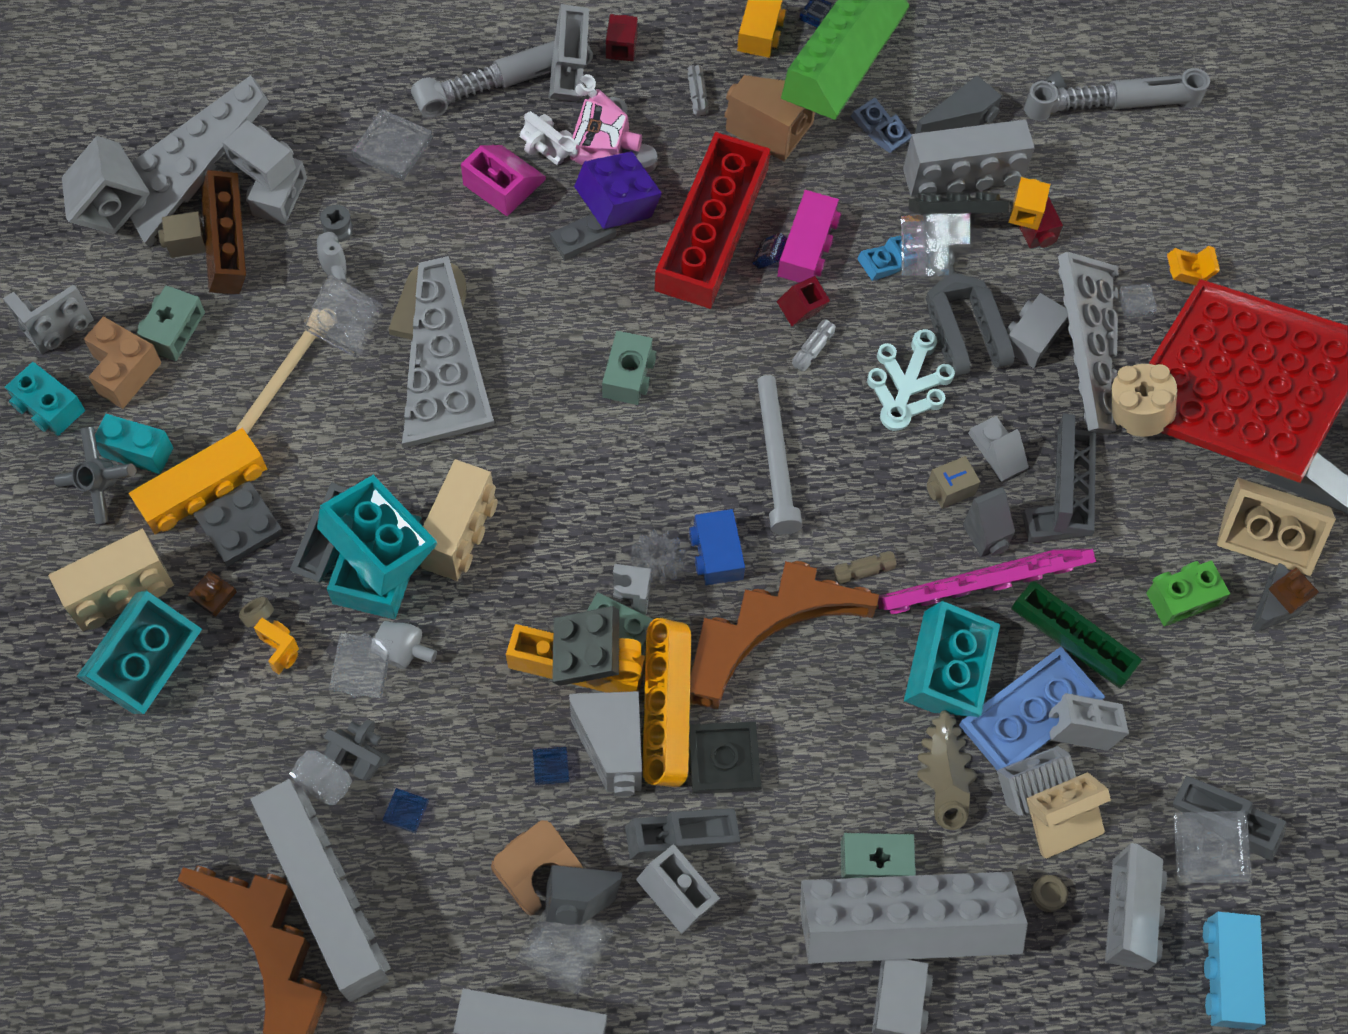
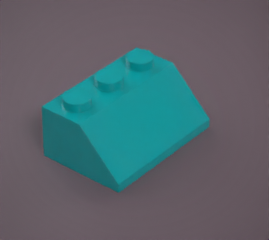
(375, 534)
(952, 661)

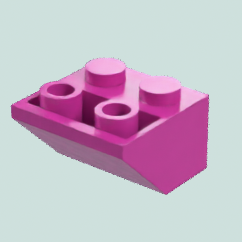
(500, 177)

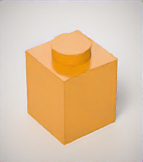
(1029, 203)

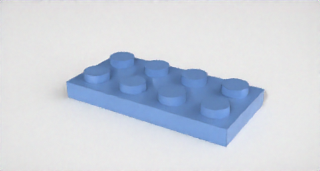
(1018, 719)

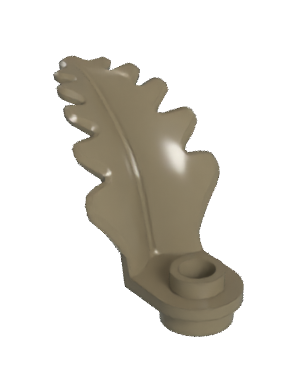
(947, 771)

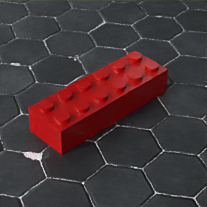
(712, 220)

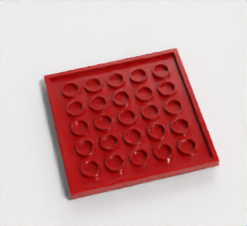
(1254, 378)

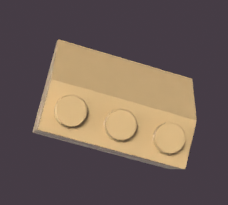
(1275, 526)

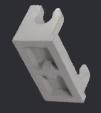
(634, 585)
(1088, 722)

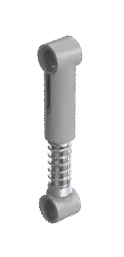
(1119, 94)
(433, 96)

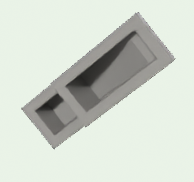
(569, 52)

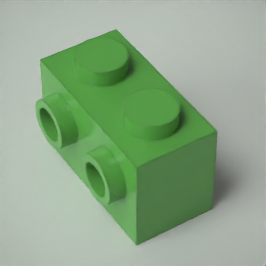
(1187, 592)

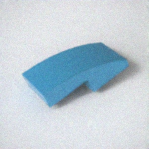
(882, 260)

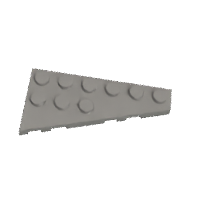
(180, 161)
(1094, 333)
(443, 374)

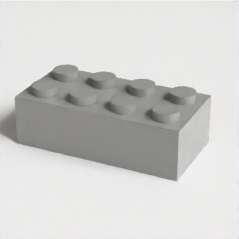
(968, 158)

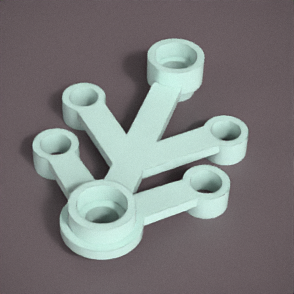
(908, 383)

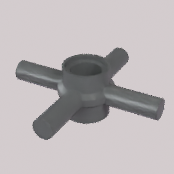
(94, 475)

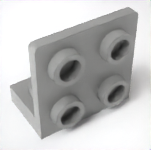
(51, 321)

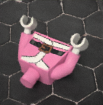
(600, 128)

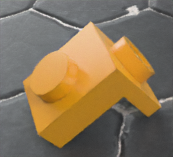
(1192, 267)
(278, 637)

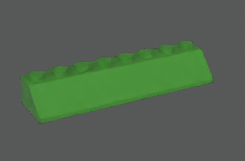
(841, 54)

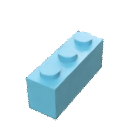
(1234, 970)

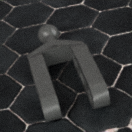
(994, 333)

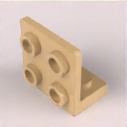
(1068, 814)

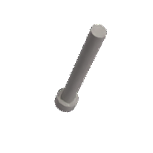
(784, 517)

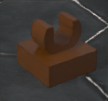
(1293, 590)
(212, 593)

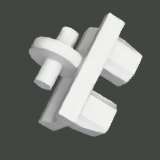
(542, 137)

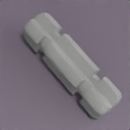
(698, 90)
(813, 345)

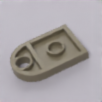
(403, 316)

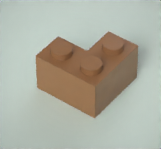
(124, 359)

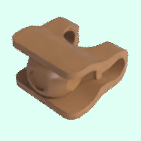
(525, 854)

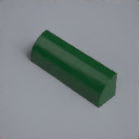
(1076, 634)

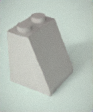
(102, 187)
(611, 736)

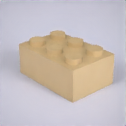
(459, 519)
(109, 578)

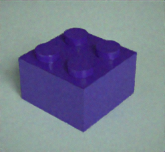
(617, 189)

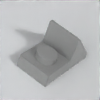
(1001, 449)

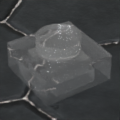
(1137, 300)

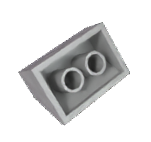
(1135, 909)

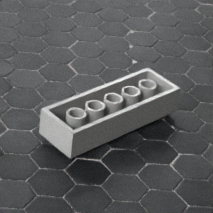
(320, 892)
(912, 917)

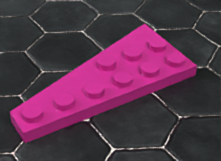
(994, 577)

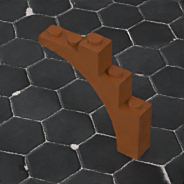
(761, 615)
(279, 953)

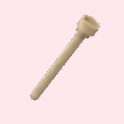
(276, 381)

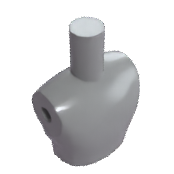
(331, 256)
(405, 644)

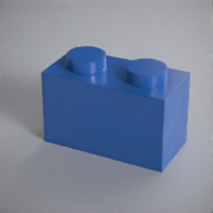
(718, 547)

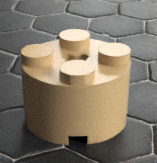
(1144, 399)

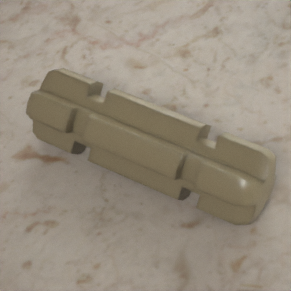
(865, 567)

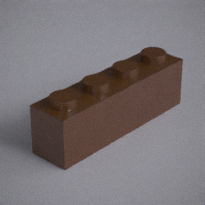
(223, 232)

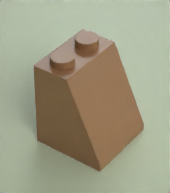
(765, 119)

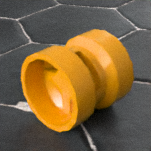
(628, 657)

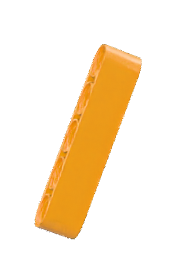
(667, 703)

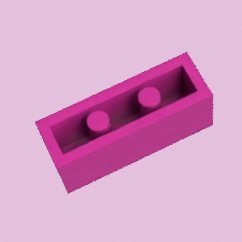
(809, 237)

